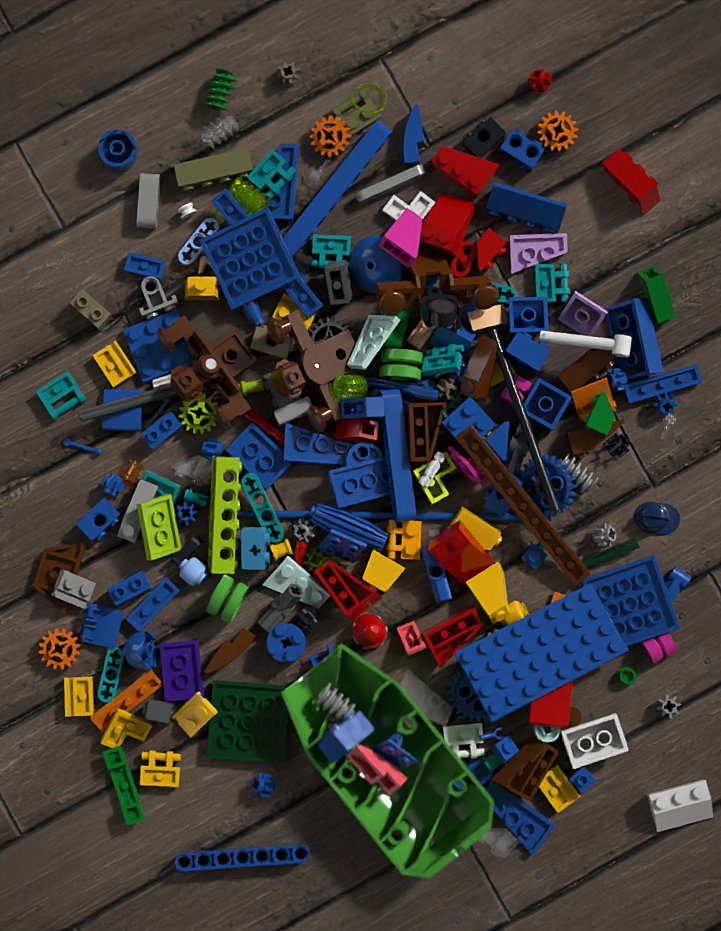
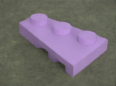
(534, 249)

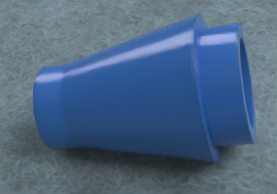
(253, 312)

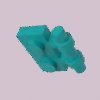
(267, 170)
(330, 245)
(545, 282)
(442, 360)

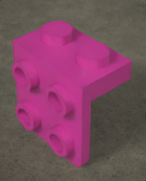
(469, 467)

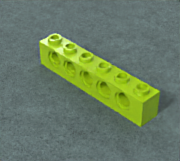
(217, 506)

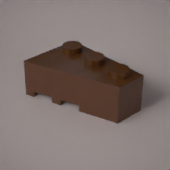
(586, 369)
(422, 429)
(527, 768)

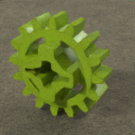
(187, 410)

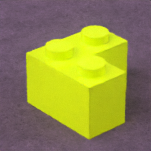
(436, 491)

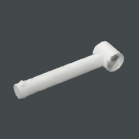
(619, 345)

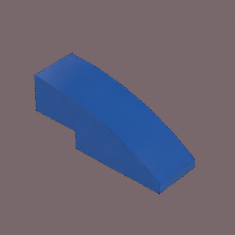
(413, 138)

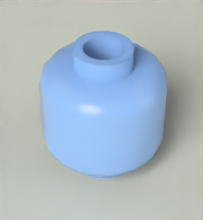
(193, 571)

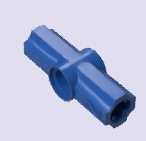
(439, 585)

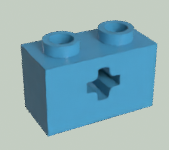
(250, 558)

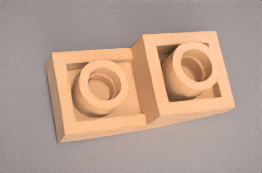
(487, 318)

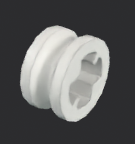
(187, 210)

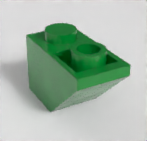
(601, 417)

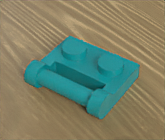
(57, 390)

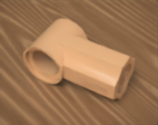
(420, 335)

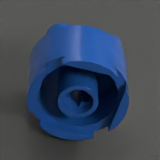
(113, 159)
(281, 633)

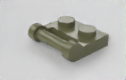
(357, 120)

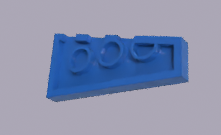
(283, 204)
(313, 448)
(522, 819)

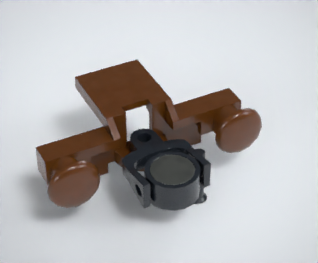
(438, 305)

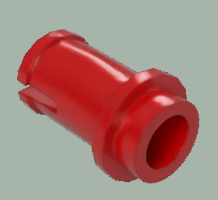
(299, 552)

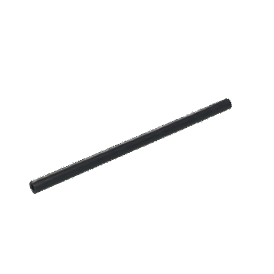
(524, 422)

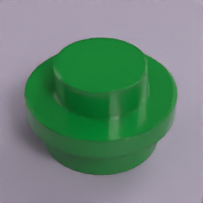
(627, 676)

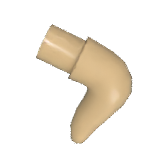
(202, 264)

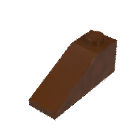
(479, 370)
(584, 440)

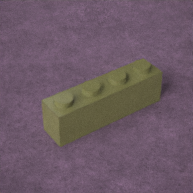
(213, 169)

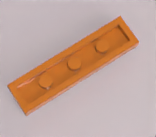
(127, 699)

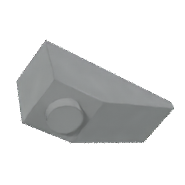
(130, 527)

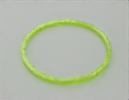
(364, 111)

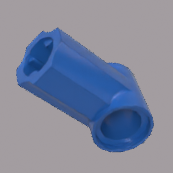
(676, 582)

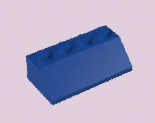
(526, 208)
(635, 320)

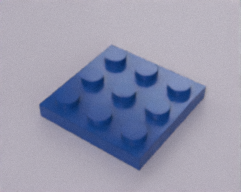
(148, 352)

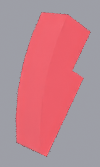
(376, 768)

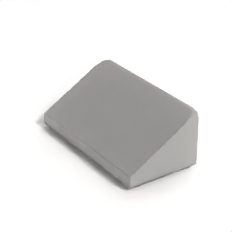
(292, 411)

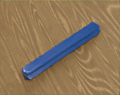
(406, 389)

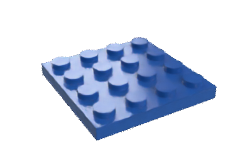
(250, 258)
(636, 600)

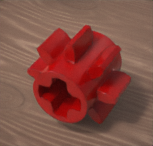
(540, 80)

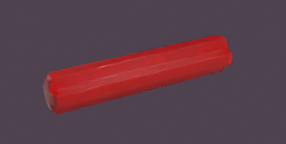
(265, 425)

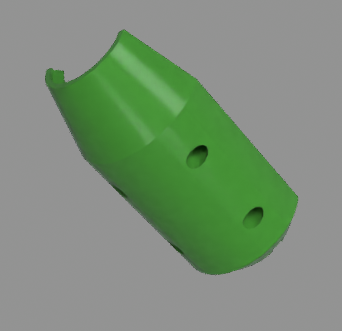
(429, 807)

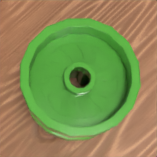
(400, 365)
(224, 597)

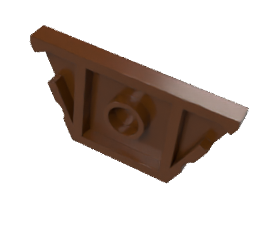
(53, 560)

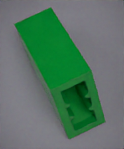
(657, 292)

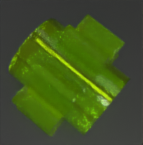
(312, 565)

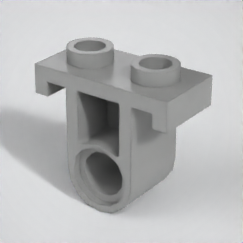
(156, 299)

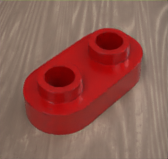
(463, 259)

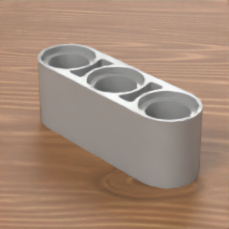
(148, 201)

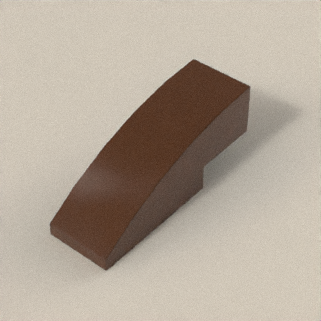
(230, 651)

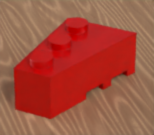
(347, 591)
(451, 633)

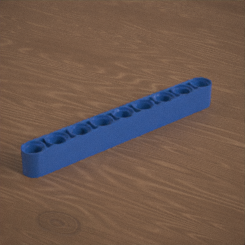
(336, 187)

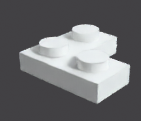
(420, 205)

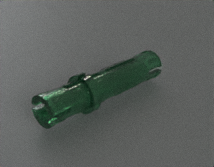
(611, 553)

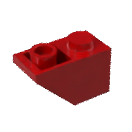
(488, 248)
(356, 430)

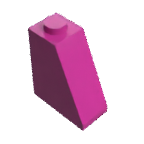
(403, 238)

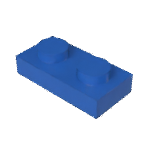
(144, 265)

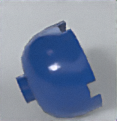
(141, 650)

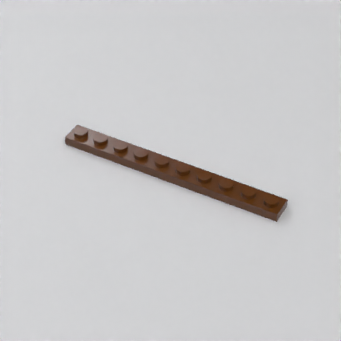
(523, 504)

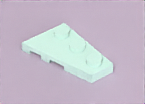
(372, 337)
(290, 572)

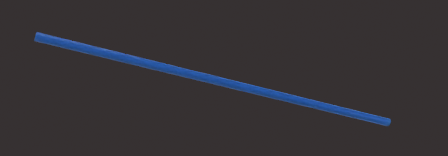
(379, 515)

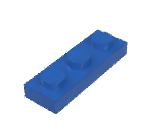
(152, 604)

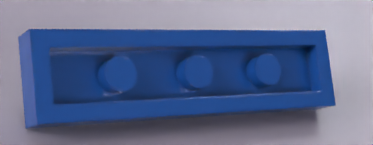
(666, 382)

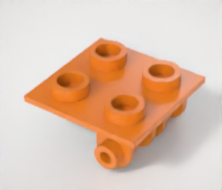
(584, 396)

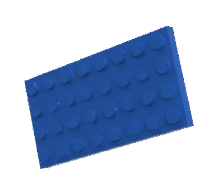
(541, 652)

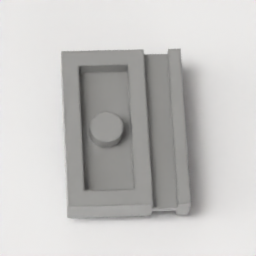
(73, 589)

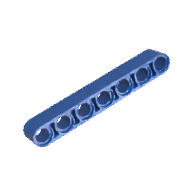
(397, 457)
(233, 861)

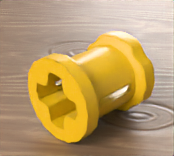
(281, 549)

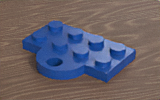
(361, 477)

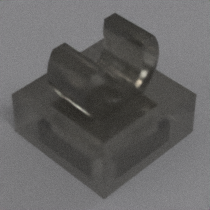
(302, 261)

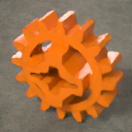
(551, 128)
(335, 131)
(71, 642)

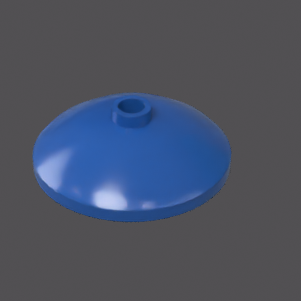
(385, 267)

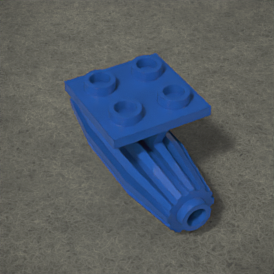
(346, 532)

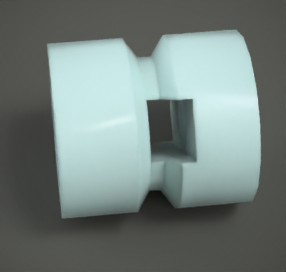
(546, 733)

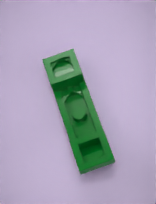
(124, 785)

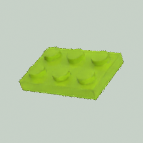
(159, 527)

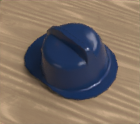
(657, 518)

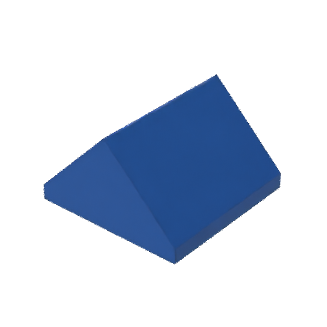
(527, 314)
(444, 336)
(498, 441)

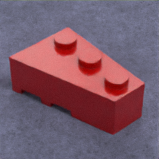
(464, 170)
(632, 180)

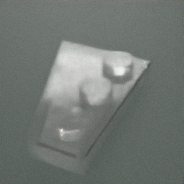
(428, 702)

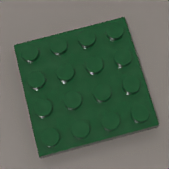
(248, 722)

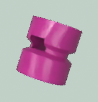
(524, 388)
(658, 647)

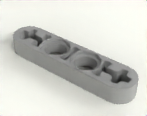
(390, 184)

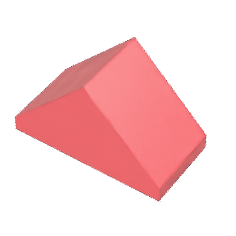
(411, 638)

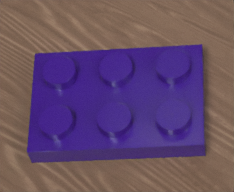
(181, 670)

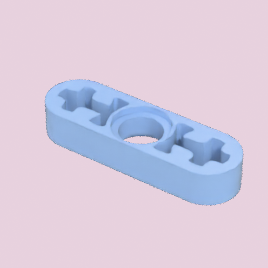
(186, 250)

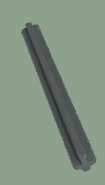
(126, 403)

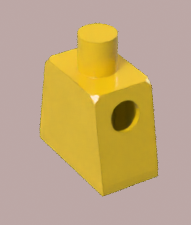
(202, 288)
(381, 572)

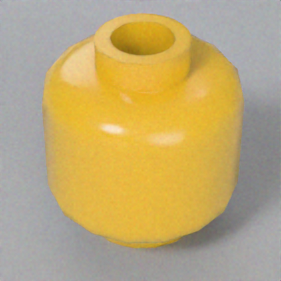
(516, 612)

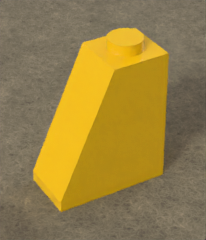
(483, 531)
(491, 592)

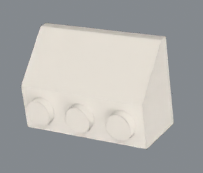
(594, 740)
(680, 805)

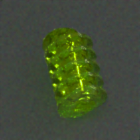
(249, 196)
(350, 386)

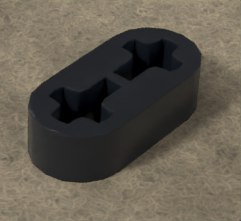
(187, 550)

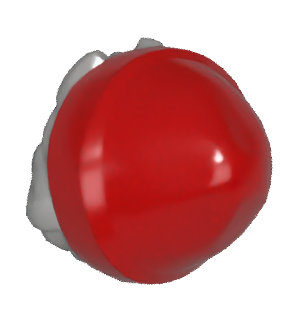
(369, 631)

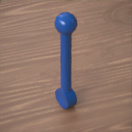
(67, 442)

